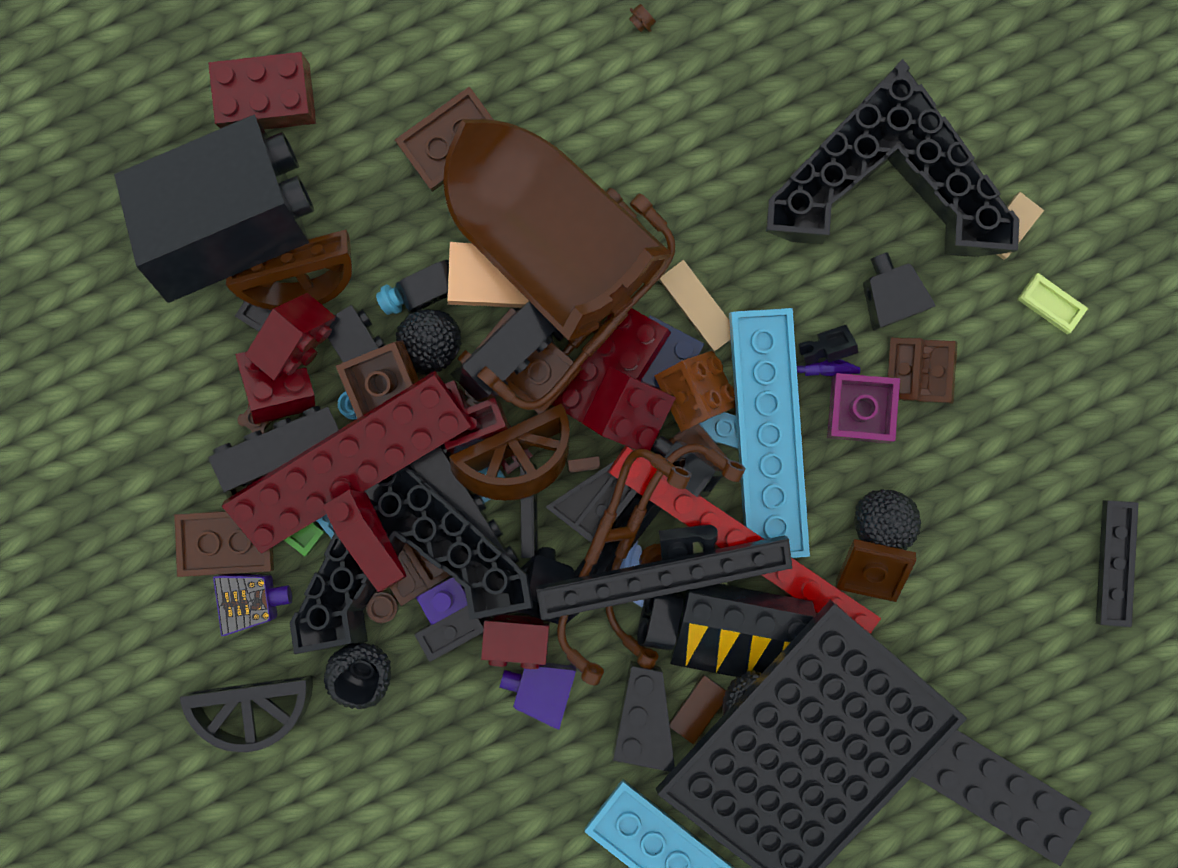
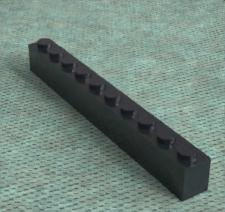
(352, 339)

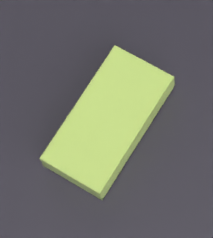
(1052, 303)

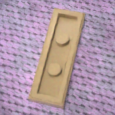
(697, 305)

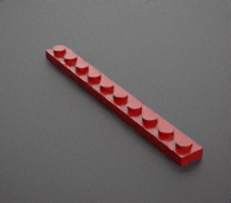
(698, 511)

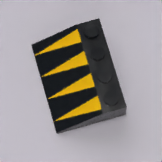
(736, 628)

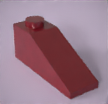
(365, 538)

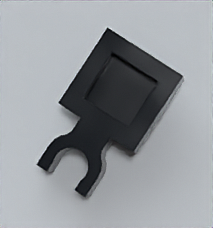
(831, 344)

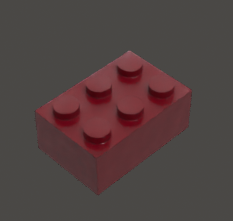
(269, 86)

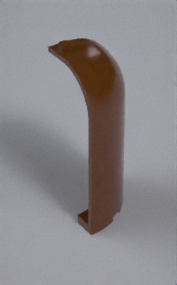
(547, 225)

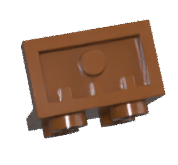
(698, 388)

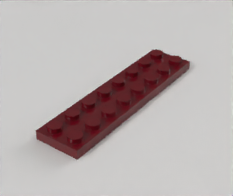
(348, 460)

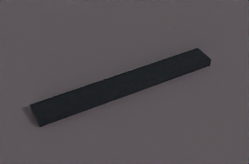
(663, 577)

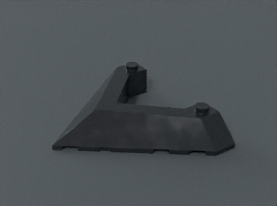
(905, 128)
(427, 522)

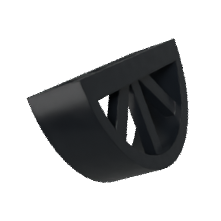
(231, 696)

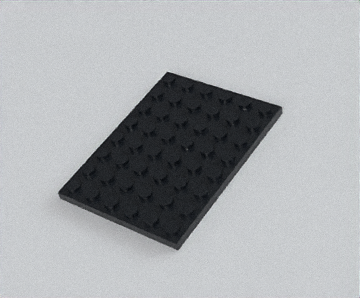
(811, 748)

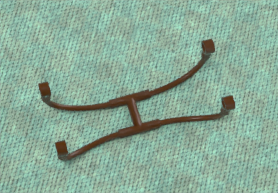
(644, 208)
(676, 477)

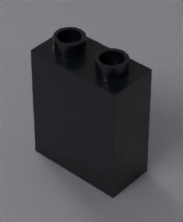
(213, 208)

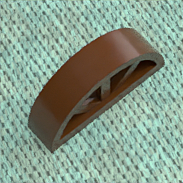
(328, 251)
(513, 441)

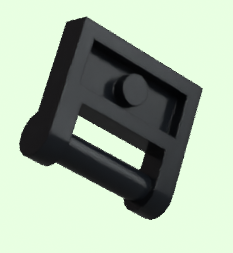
(680, 541)

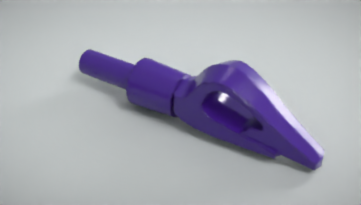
(829, 368)

